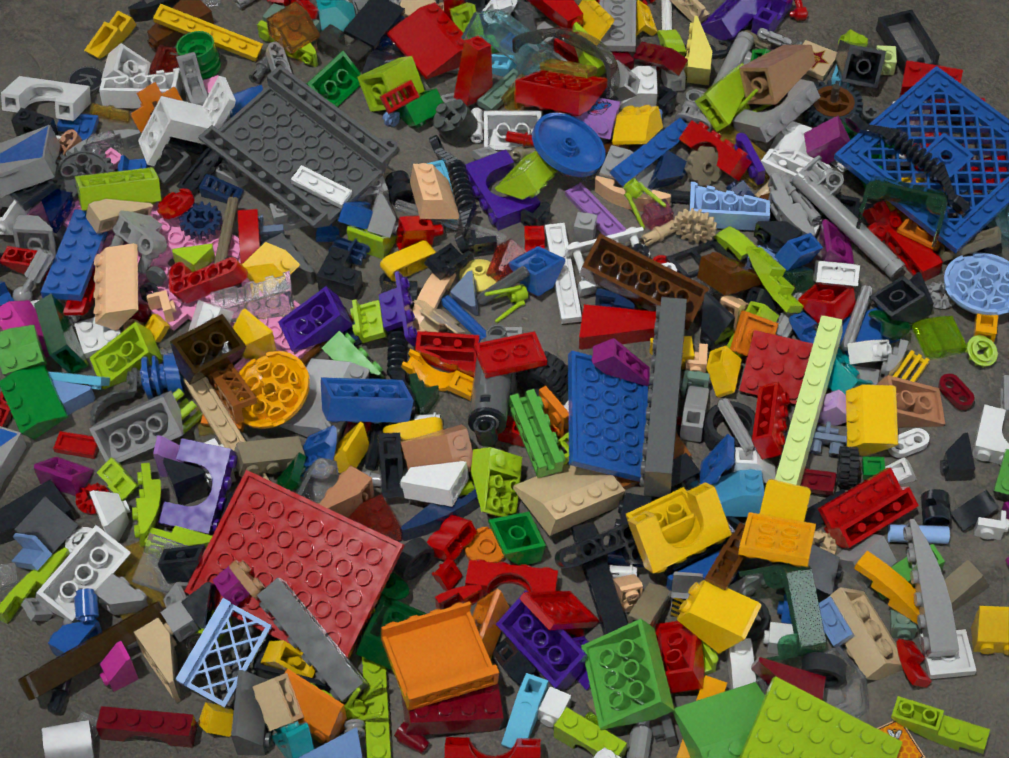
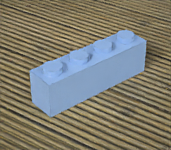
(729, 208)

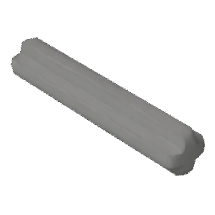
(736, 425)

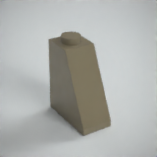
(965, 584)
(650, 605)

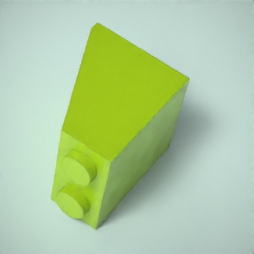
(386, 78)

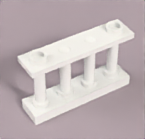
(576, 249)

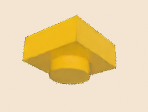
(157, 326)

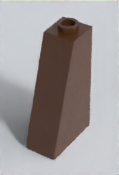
(168, 37)

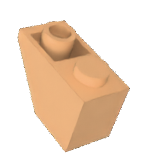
(629, 591)

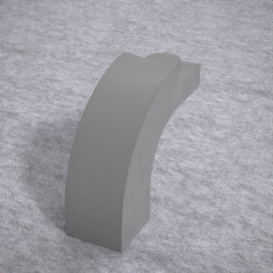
(192, 78)

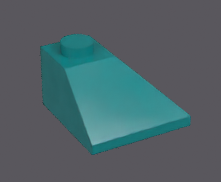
(335, 12)

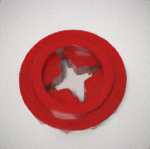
(82, 499)

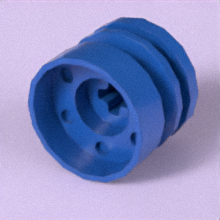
(160, 375)

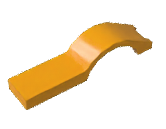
(454, 382)

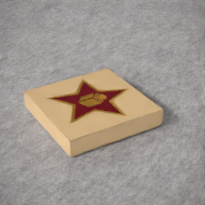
(824, 61)

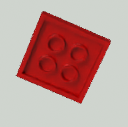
(774, 360)

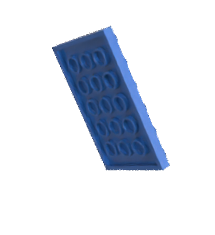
(605, 420)

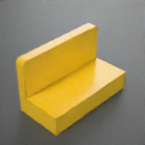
(644, 19)

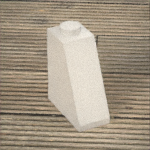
(436, 482)

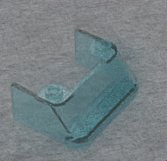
(498, 30)

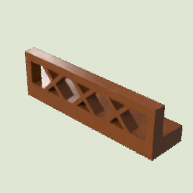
(230, 397)

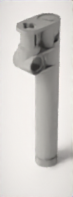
(735, 56)
(815, 185)

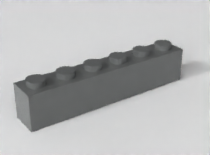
(311, 639)

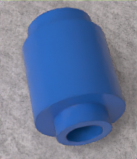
(86, 605)

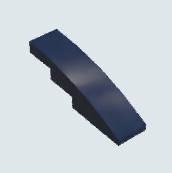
(432, 516)

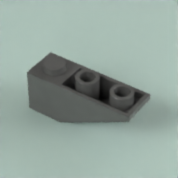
(305, 271)

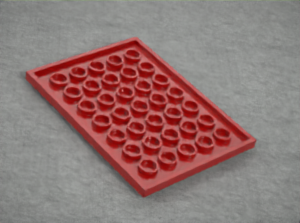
(320, 554)

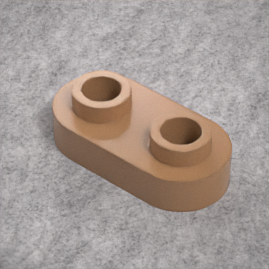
(241, 571)

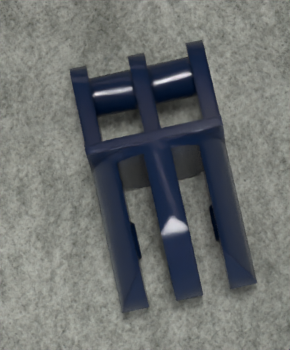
(357, 249)

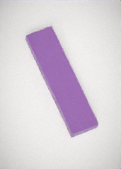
(587, 203)

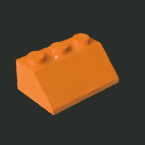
(320, 711)

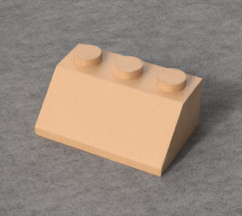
(432, 193)

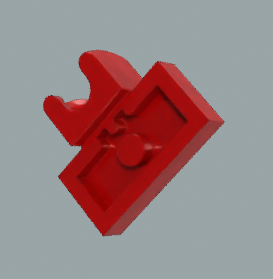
(882, 219)

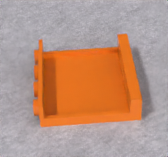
(438, 656)

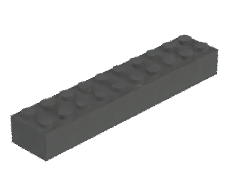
(663, 398)

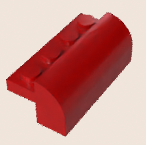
(866, 508)

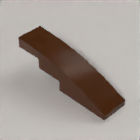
(728, 561)

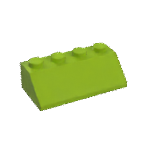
(527, 177)
(126, 185)

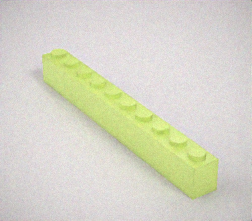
(810, 401)

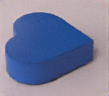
(327, 233)

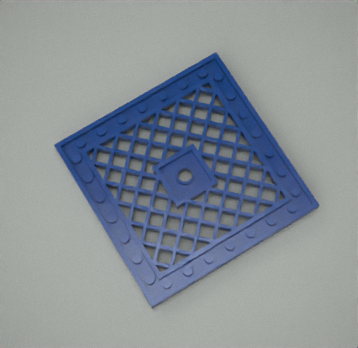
(939, 85)

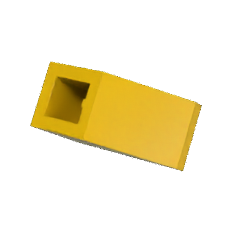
(724, 370)

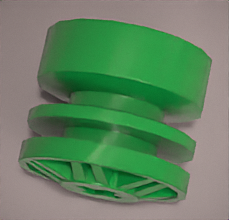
(205, 50)

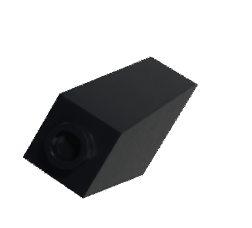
(14, 512)

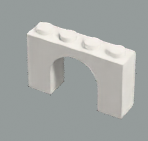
(68, 97)
(989, 438)

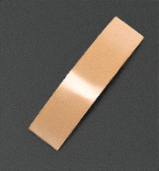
(606, 189)
(432, 294)

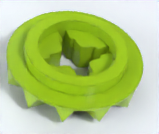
(981, 342)

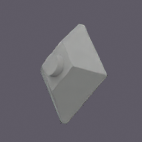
(383, 217)
(33, 233)

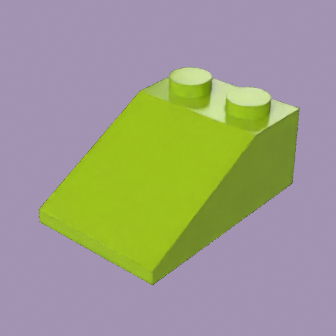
(125, 353)

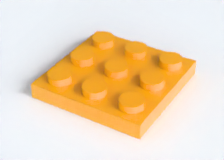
(777, 539)

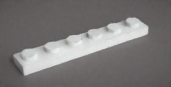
(565, 284)

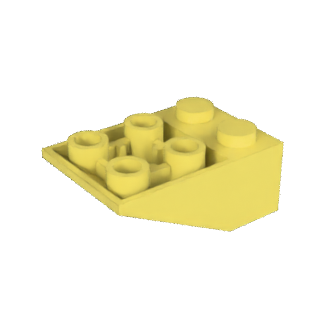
(698, 55)

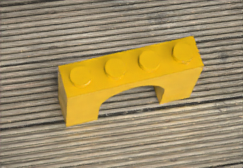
(708, 529)

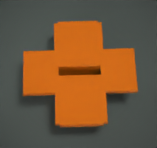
(149, 98)

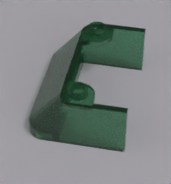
(905, 193)
(803, 608)

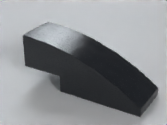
(390, 464)

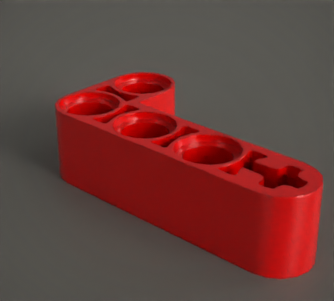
(198, 284)

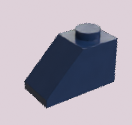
(667, 171)

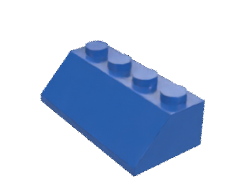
(365, 400)

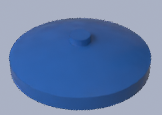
(568, 144)

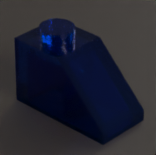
(58, 207)

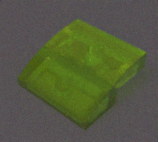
(939, 336)

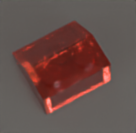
(378, 517)

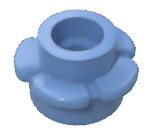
(391, 119)

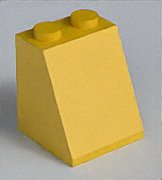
(718, 615)

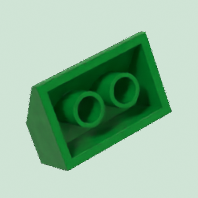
(33, 400)

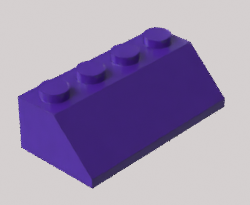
(731, 18)
(548, 650)

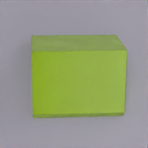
(379, 244)

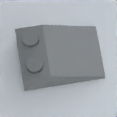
(616, 156)

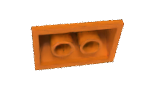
(486, 615)

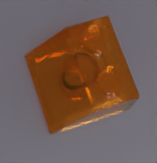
(292, 27)

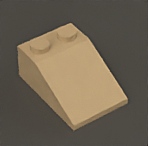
(159, 651)

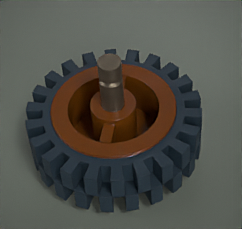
(833, 102)

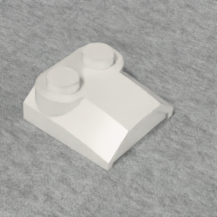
(791, 138)

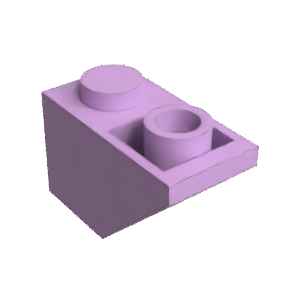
(833, 408)

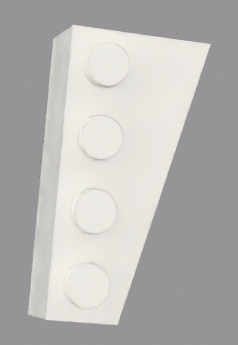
(122, 90)

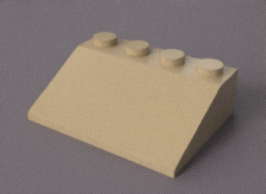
(569, 497)

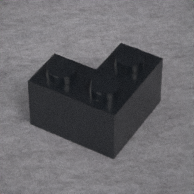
(339, 276)

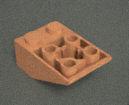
(348, 492)

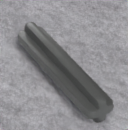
(507, 282)

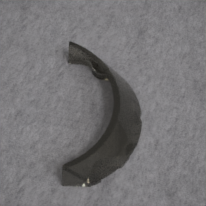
(581, 41)

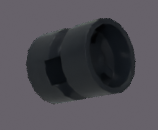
(399, 187)
(936, 508)

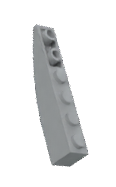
(930, 596)

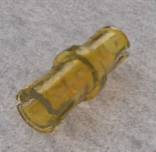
(110, 112)

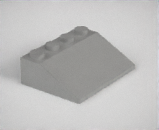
(311, 417)

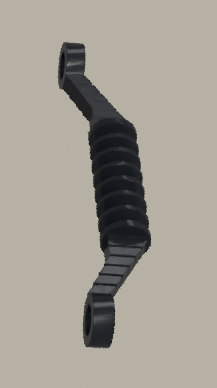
(894, 136)
(461, 189)
(398, 350)

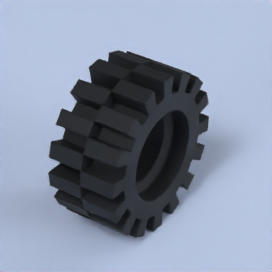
(847, 466)

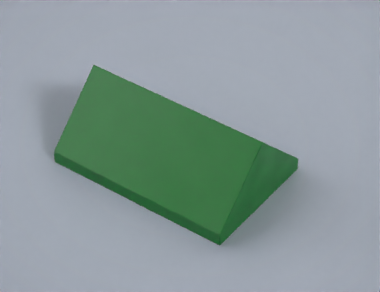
(336, 79)

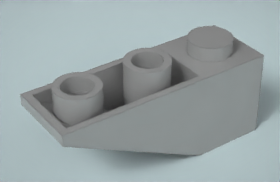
(694, 413)

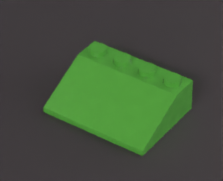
(627, 676)
(720, 722)

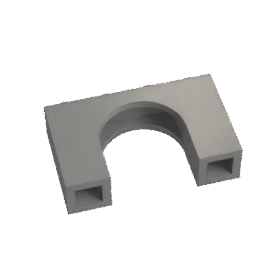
(766, 125)

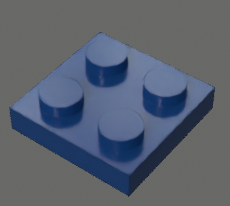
(717, 461)

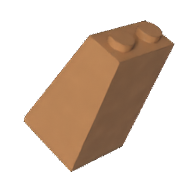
(776, 72)

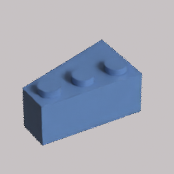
(341, 747)

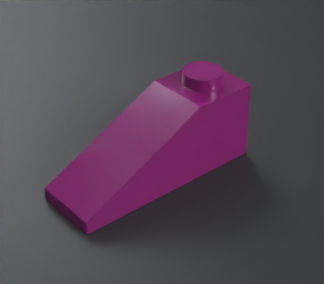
(619, 362)

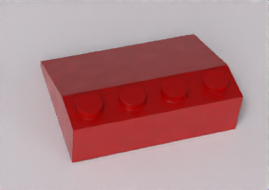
(430, 40)
(559, 91)

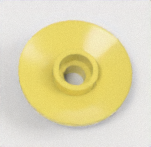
(479, 270)

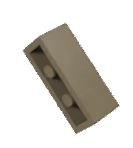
(267, 454)

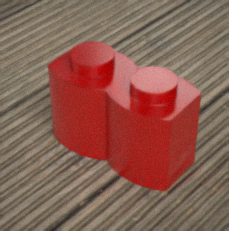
(452, 537)

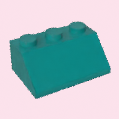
(845, 377)

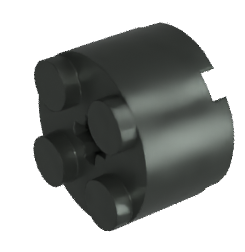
(454, 121)

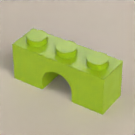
(576, 730)

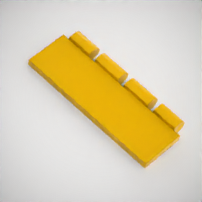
(595, 18)

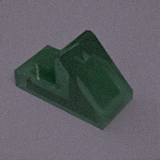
(424, 397)

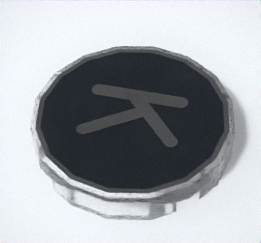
(87, 76)

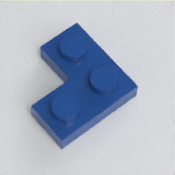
(84, 125)

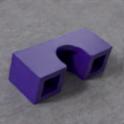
(771, 16)

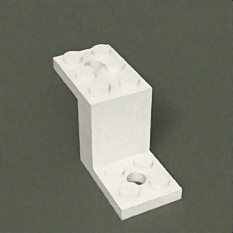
(185, 120)

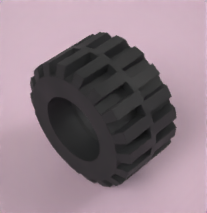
(552, 375)

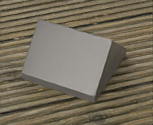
(874, 544)

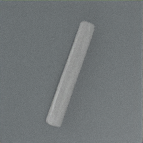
(857, 316)

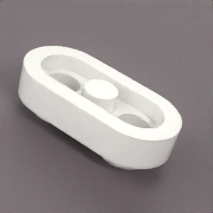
(907, 443)

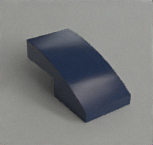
(611, 299)

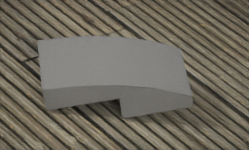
(894, 360)

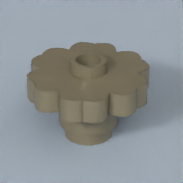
(703, 166)

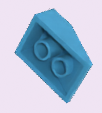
(740, 492)

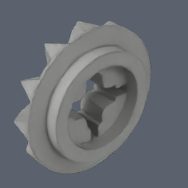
(945, 302)

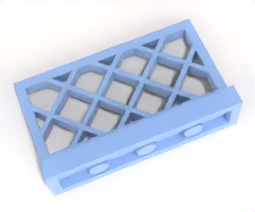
(204, 648)

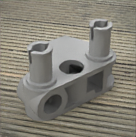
(144, 232)

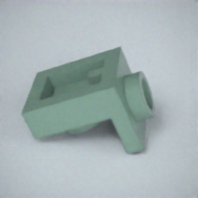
(901, 626)

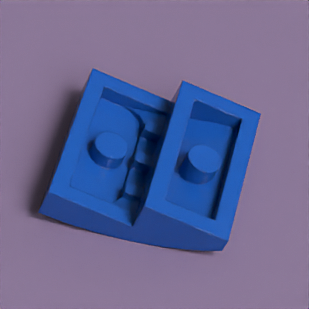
(320, 445)

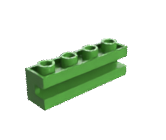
(536, 433)

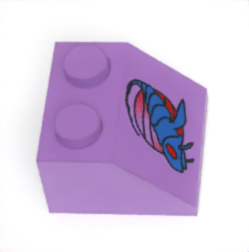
(602, 117)

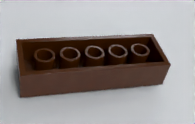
(639, 277)

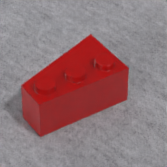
(916, 71)
(448, 351)

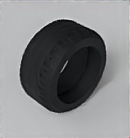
(714, 416)

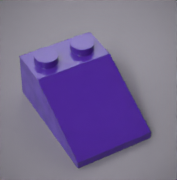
(315, 320)

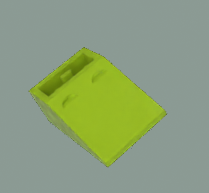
(494, 478)

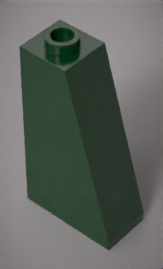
(59, 335)

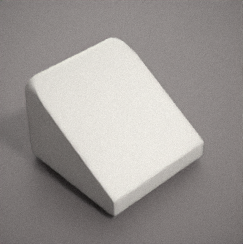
(903, 471)

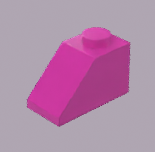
(118, 668)

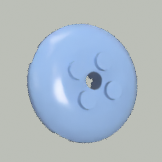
(979, 283)

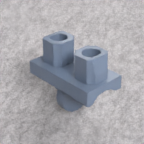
(828, 437)

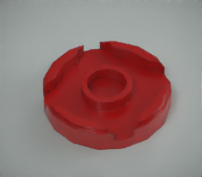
(175, 204)

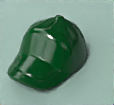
(890, 328)

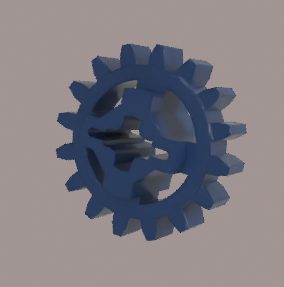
(199, 222)

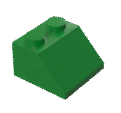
(420, 109)
(518, 538)

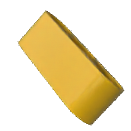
(408, 260)
(415, 428)

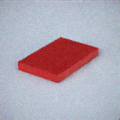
(510, 354)

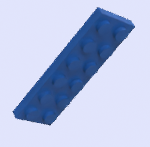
(74, 259)

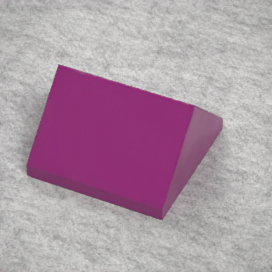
(826, 140)
(835, 244)
(64, 474)

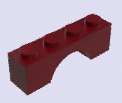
(170, 727)

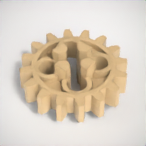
(695, 225)

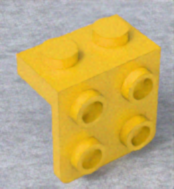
(785, 500)

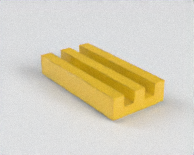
(917, 359)

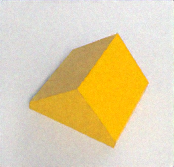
(351, 448)

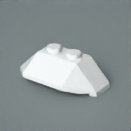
(788, 162)

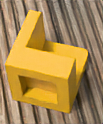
(216, 719)

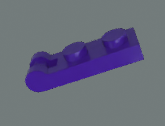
(756, 169)

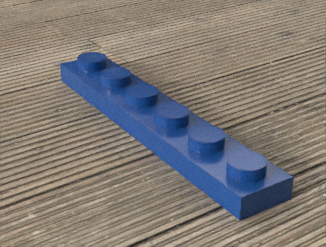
(649, 153)

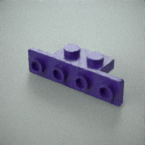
(397, 309)

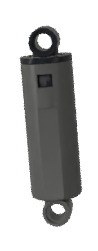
(489, 398)

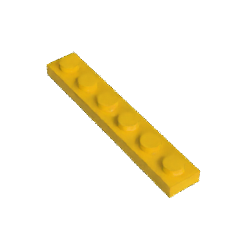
(222, 37)

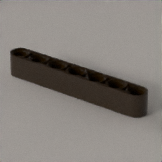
(87, 653)

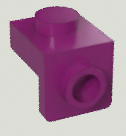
(230, 587)

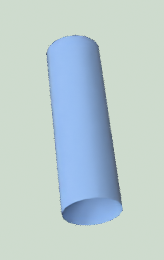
(933, 534)

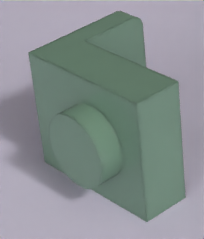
(695, 379)

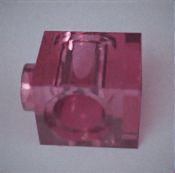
(656, 214)

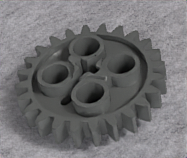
(80, 164)

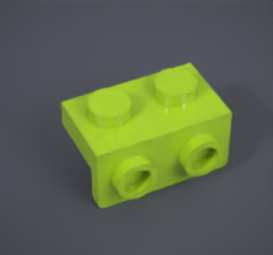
(367, 321)

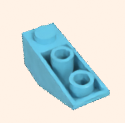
(525, 709)

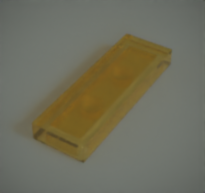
(569, 68)

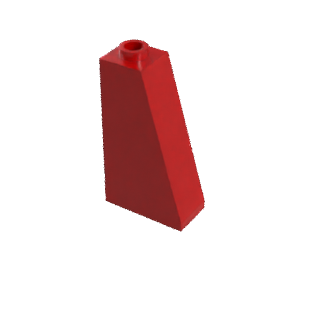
(561, 12)
(474, 71)
(622, 324)

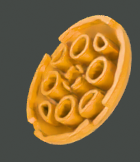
(280, 387)

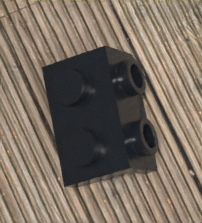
(447, 261)

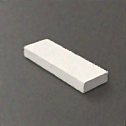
(321, 186)

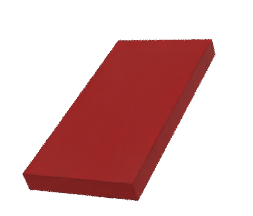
(559, 610)

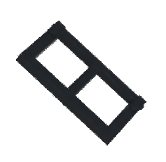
(694, 252)

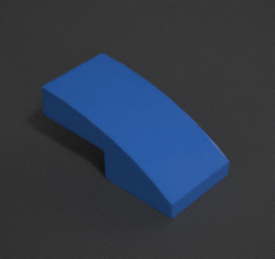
(803, 326)

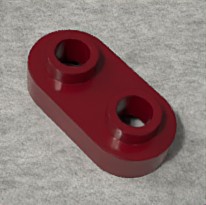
(957, 392)

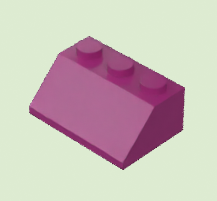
(20, 314)

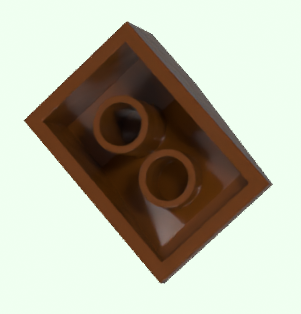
(726, 274)

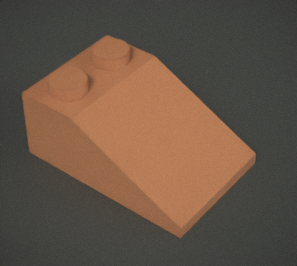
(916, 403)
(439, 448)

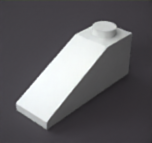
(739, 663)

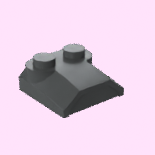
(171, 163)

